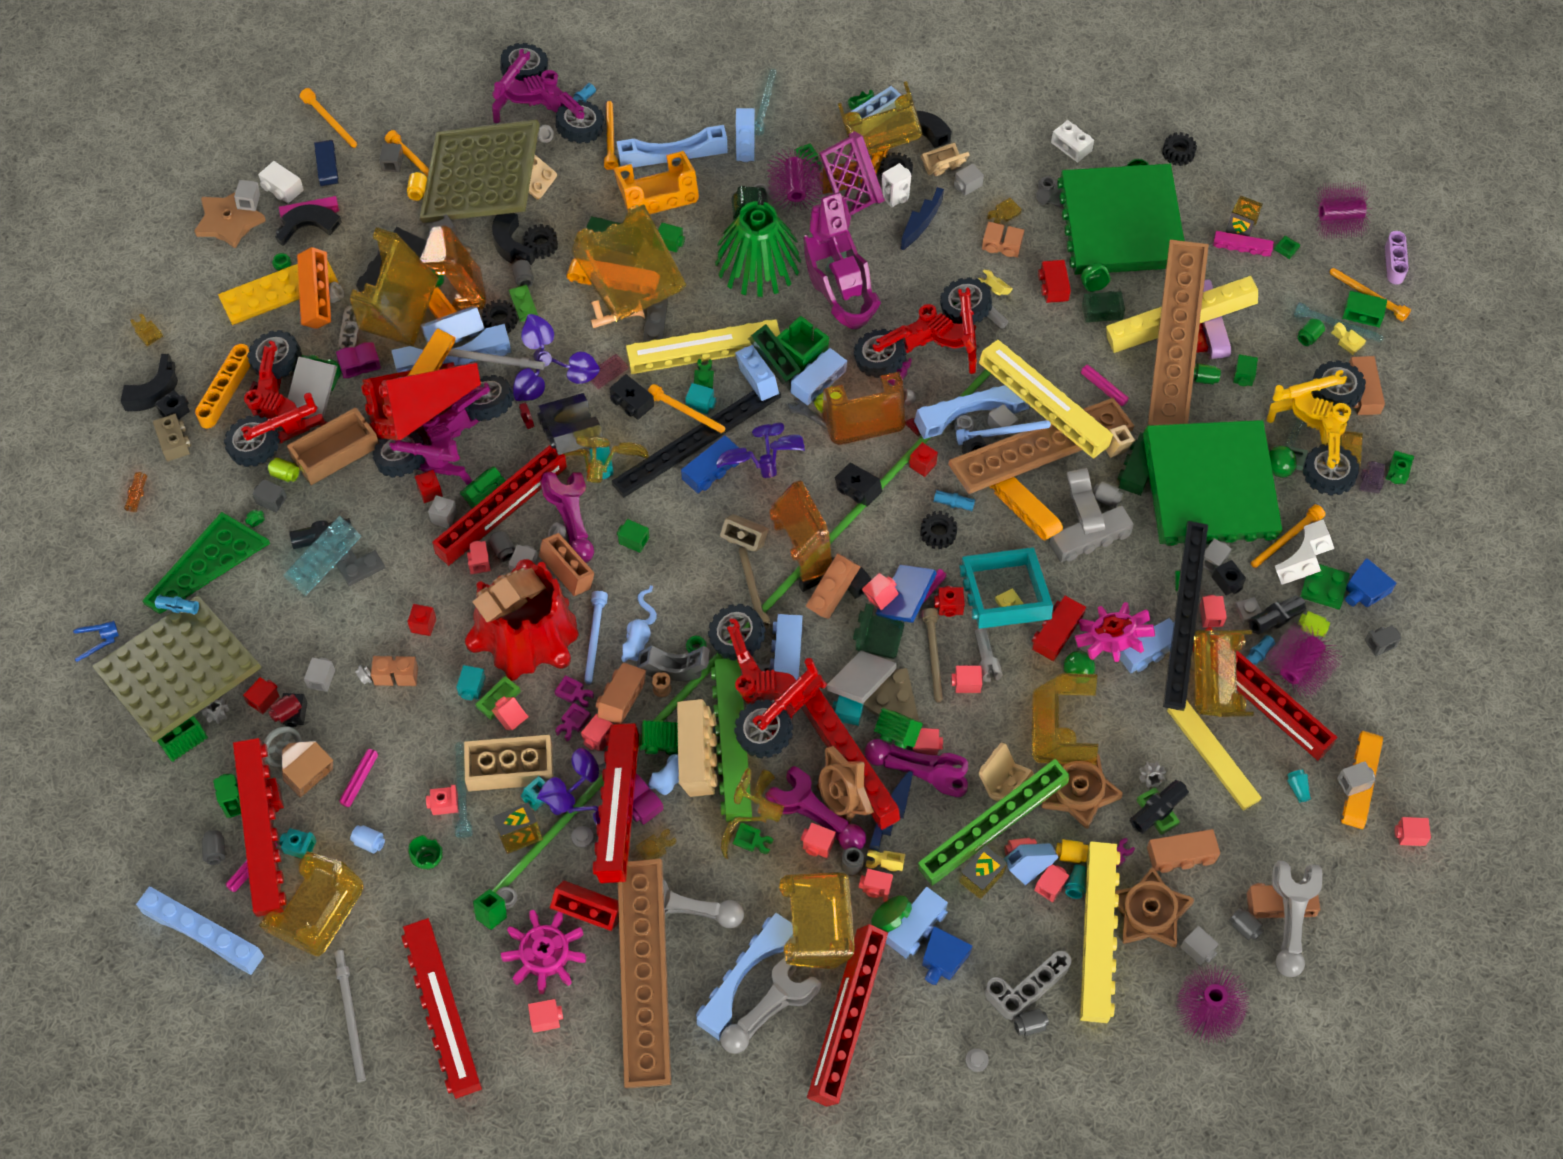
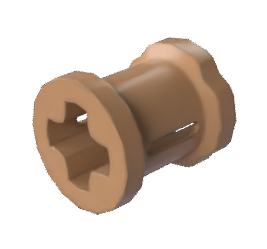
(661, 690)

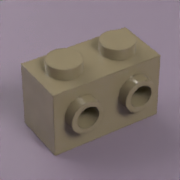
(171, 437)
(744, 532)

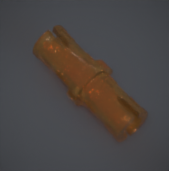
(135, 492)

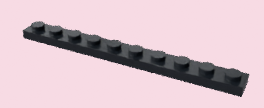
(689, 443)
(1185, 616)

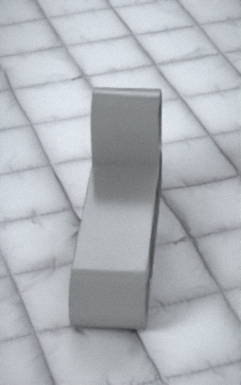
(1085, 501)
(1032, 983)

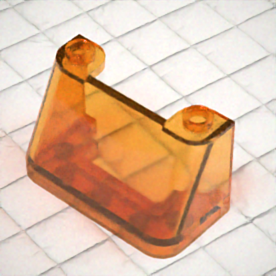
(449, 257)

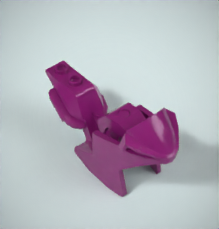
(830, 238)

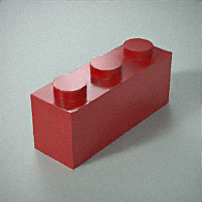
(1058, 629)
(586, 905)

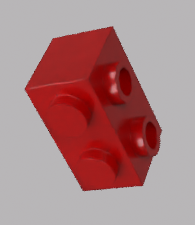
(1054, 281)

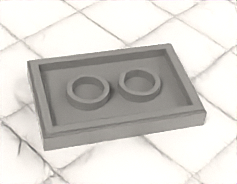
(312, 378)
(861, 677)

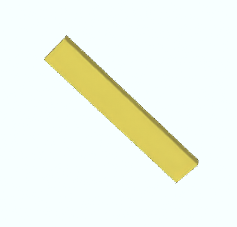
(1216, 756)

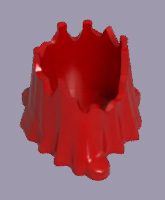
(530, 635)

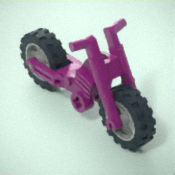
(538, 85)
(411, 453)

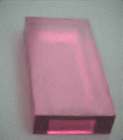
(609, 370)

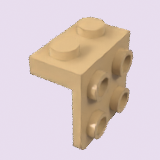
(943, 158)
(541, 178)
(1001, 773)

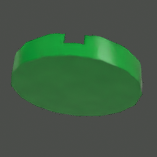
(891, 913)

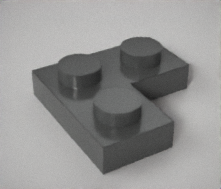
(356, 569)

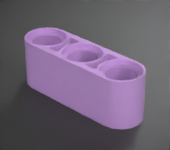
(1396, 257)

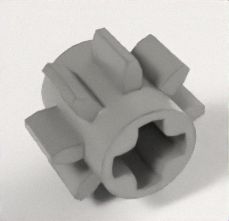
(217, 715)
(1152, 774)

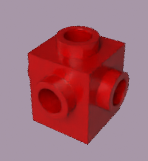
(950, 601)

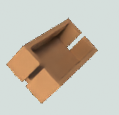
(333, 446)
(508, 594)

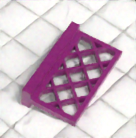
(865, 167)

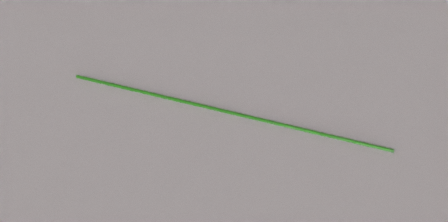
(558, 826)

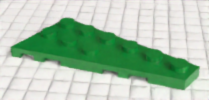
(211, 555)

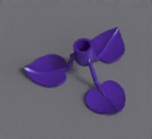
(538, 333)
(767, 462)
(561, 799)

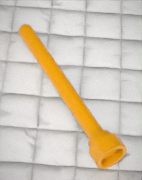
(308, 97)
(393, 137)
(610, 160)
(1400, 312)
(659, 395)
(1314, 514)

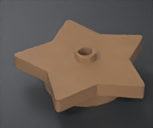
(225, 220)
(843, 786)
(1084, 792)
(1155, 895)

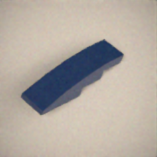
(920, 220)
(900, 796)

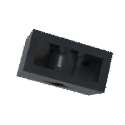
(631, 397)
(858, 484)

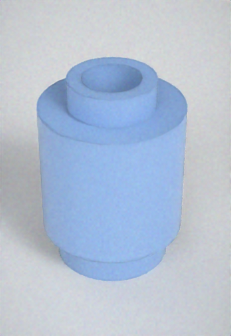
(367, 838)

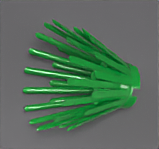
(757, 230)

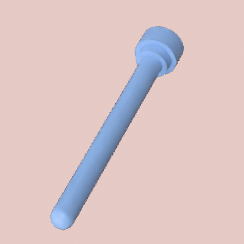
(963, 435)
(598, 600)

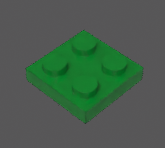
(1326, 587)

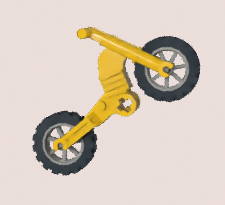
(1321, 412)

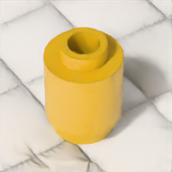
(416, 186)
(1072, 851)

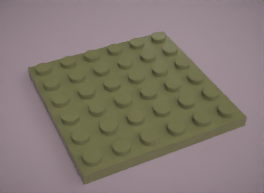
(480, 171)
(176, 669)

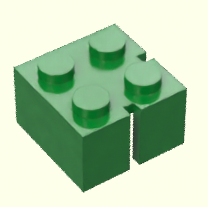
(801, 346)

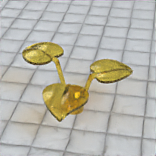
(595, 468)
(767, 809)

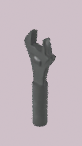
(802, 409)

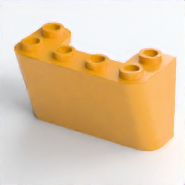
(661, 190)

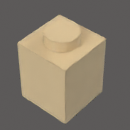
(1120, 442)

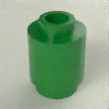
(1311, 332)
(1206, 374)

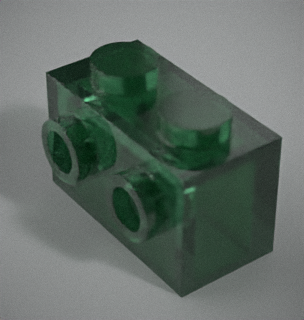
(1103, 306)

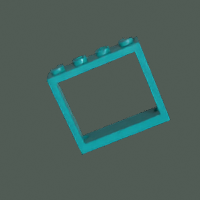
(1010, 614)

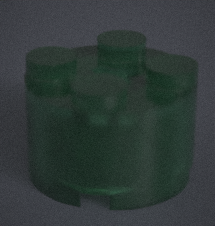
(746, 195)

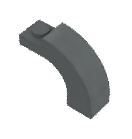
(678, 666)

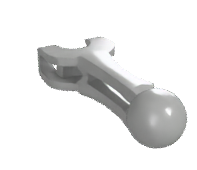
(1295, 900)
(727, 913)
(781, 994)

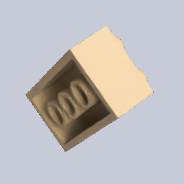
(696, 748)
(507, 762)

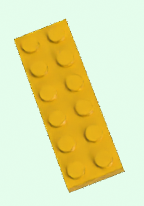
(264, 294)

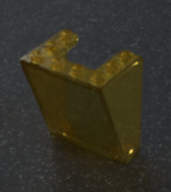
(628, 264)
(400, 295)

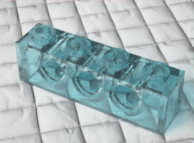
(322, 555)

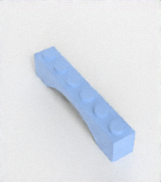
(705, 143)
(491, 341)
(935, 418)
(216, 938)
(770, 941)

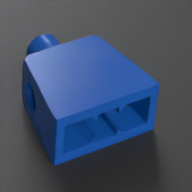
(1368, 585)
(944, 955)

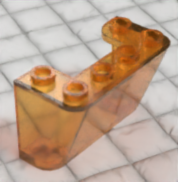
(864, 416)

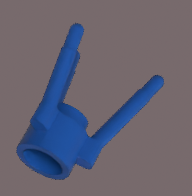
(106, 630)

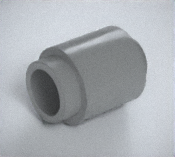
(1107, 494)

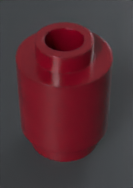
(284, 708)

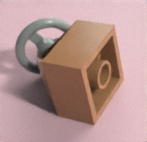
(301, 762)

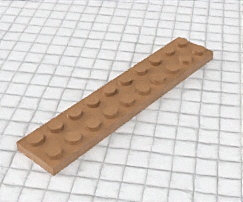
(1178, 333)
(1027, 450)
(644, 976)

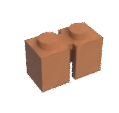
(993, 238)
(404, 670)

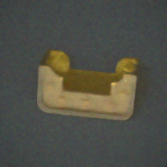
(317, 906)
(819, 919)

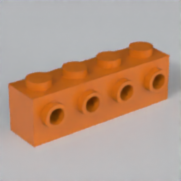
(314, 288)

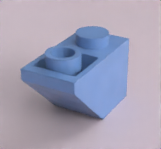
(1030, 860)

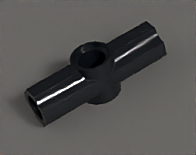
(307, 536)
(1277, 614)
(1159, 806)

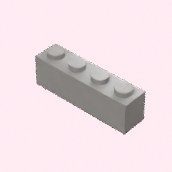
(1073, 541)

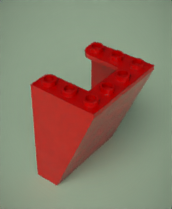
(405, 402)

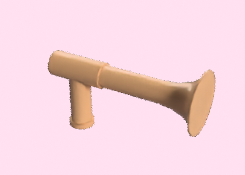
(603, 320)

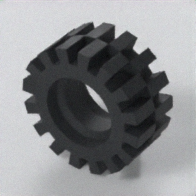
(1177, 156)
(893, 160)
(541, 232)
(499, 308)
(938, 540)

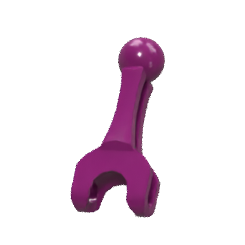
(567, 502)
(931, 768)
(804, 802)

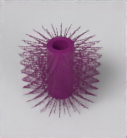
(795, 179)
(1342, 210)
(1303, 660)
(1212, 1004)

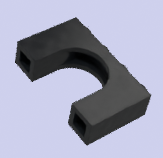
(373, 270)
(566, 420)

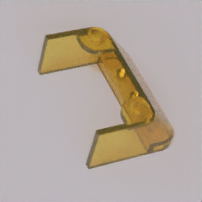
(888, 127)
(1216, 673)
(1048, 739)

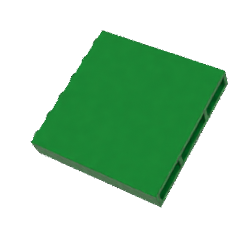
(1120, 216)
(1214, 478)

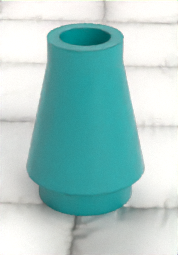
(1299, 784)
(1076, 883)

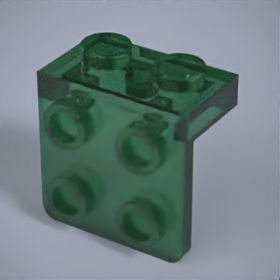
(878, 634)

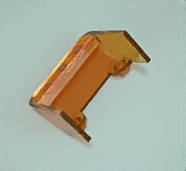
(805, 528)

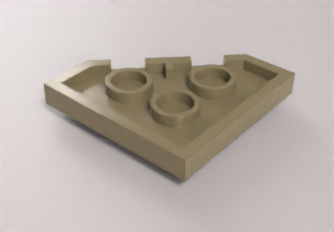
(894, 695)

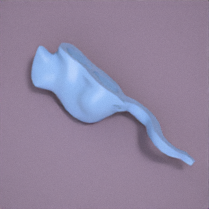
(638, 631)
(667, 777)

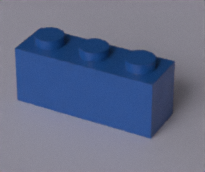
(703, 469)

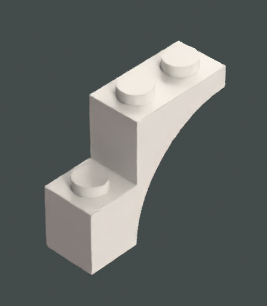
(1304, 561)

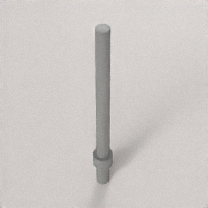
(523, 362)
(342, 974)

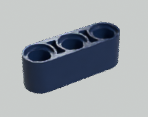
(326, 162)

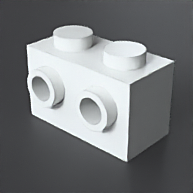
(1072, 141)
(280, 182)
(896, 185)

